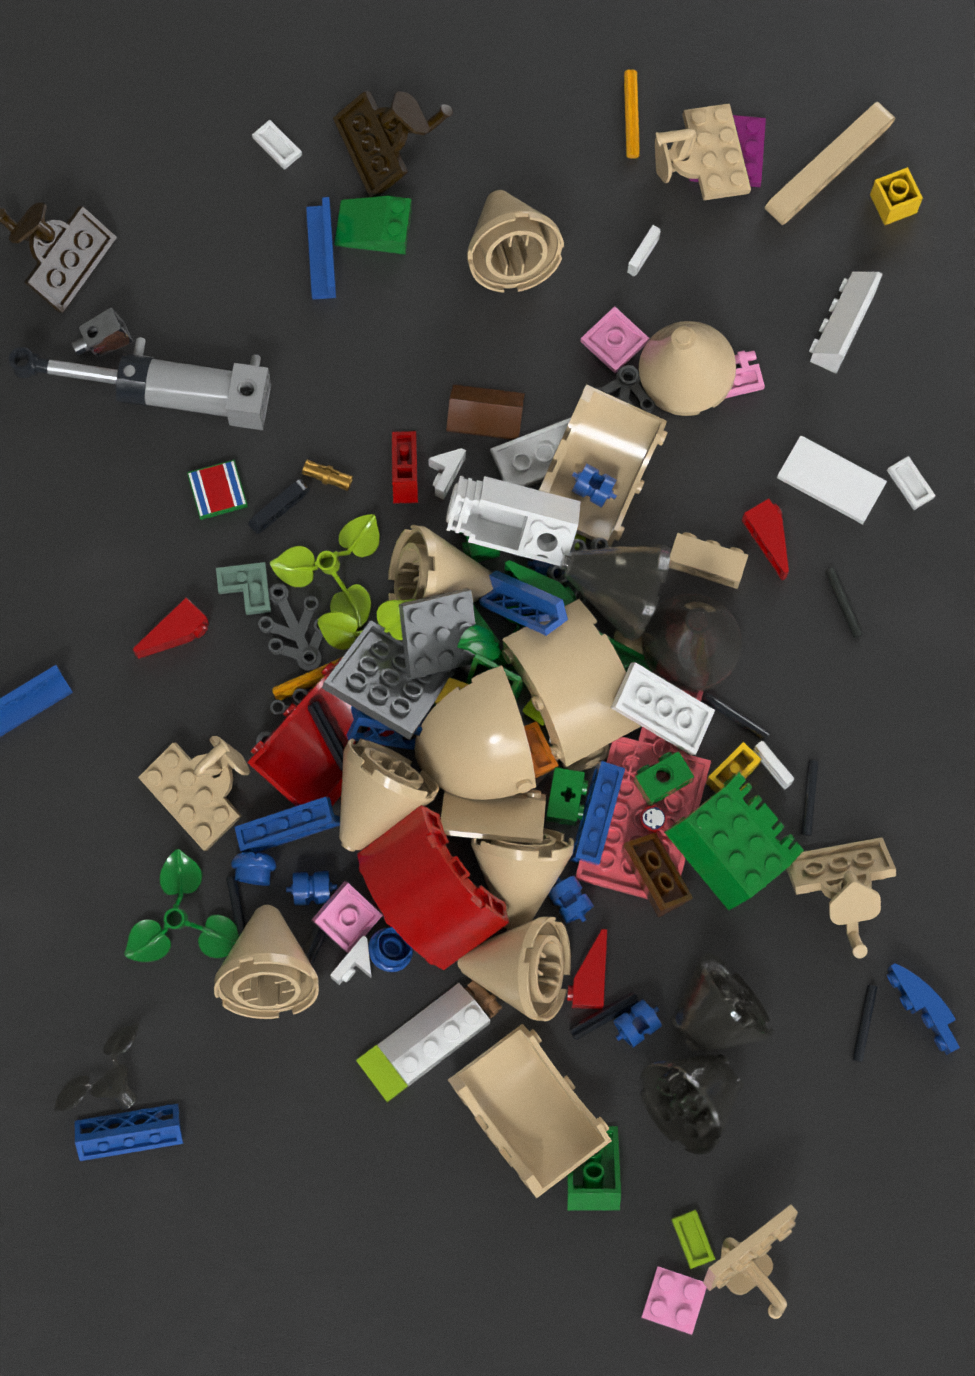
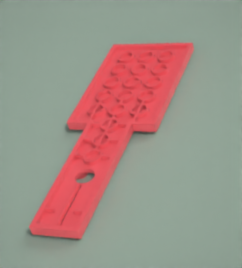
(625, 824)

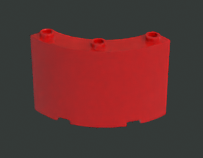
(296, 753)
(428, 890)

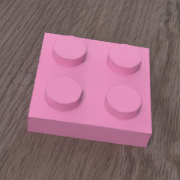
(614, 339)
(346, 917)
(674, 1300)

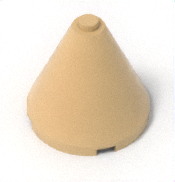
(513, 245)
(687, 368)
(431, 566)
(378, 792)
(522, 871)
(524, 967)
(266, 970)

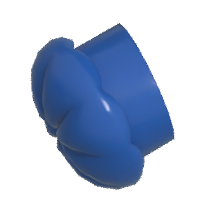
(253, 868)
(389, 950)

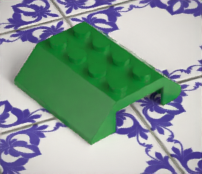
(734, 843)

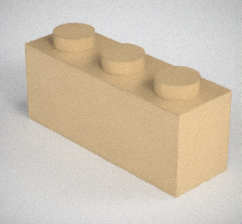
(707, 560)

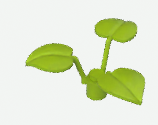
(297, 568)
(340, 627)

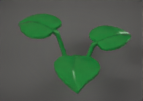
(482, 641)
(147, 939)

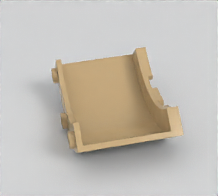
(616, 442)
(572, 683)
(529, 1110)

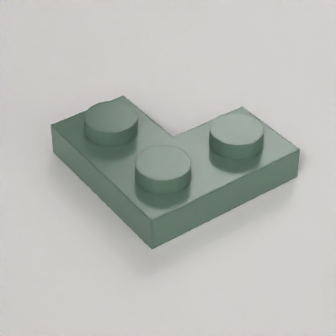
(250, 580)

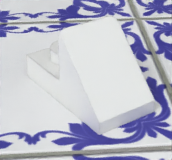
(449, 466)
(356, 957)

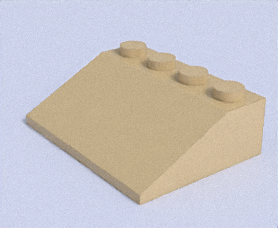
(505, 819)

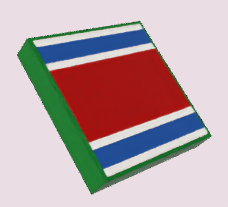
(217, 489)

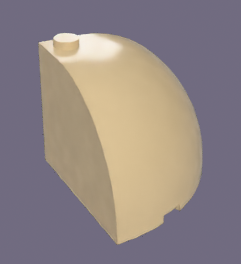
(477, 741)

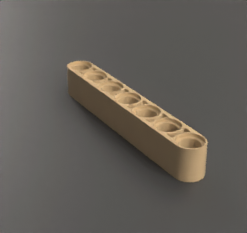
(829, 163)

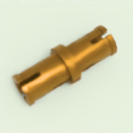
(327, 475)

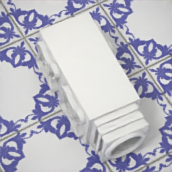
(514, 518)

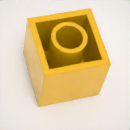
(896, 196)

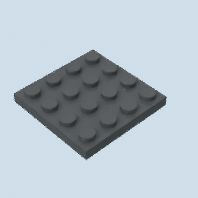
(376, 682)

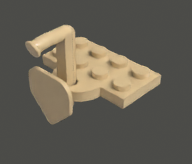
(705, 152)
(193, 792)
(845, 877)
(748, 1265)

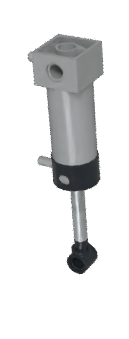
(147, 381)

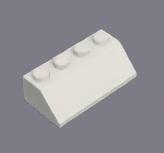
(845, 319)
(434, 1034)

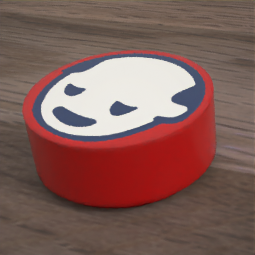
(653, 819)

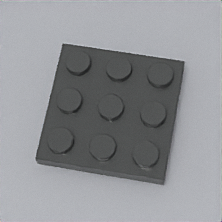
(433, 630)

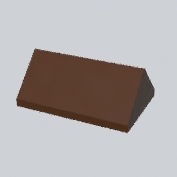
(485, 412)
(656, 873)

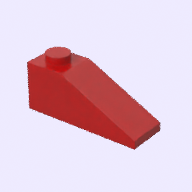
(404, 467)
(767, 529)
(175, 629)
(590, 979)

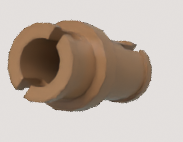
(484, 999)

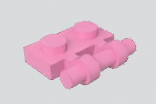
(747, 377)

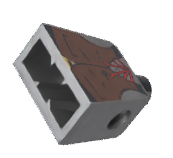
(102, 334)

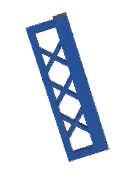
(321, 251)
(529, 599)
(32, 698)
(373, 735)
(597, 813)
(287, 826)
(128, 1136)

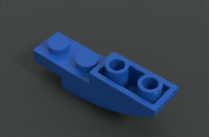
(920, 996)

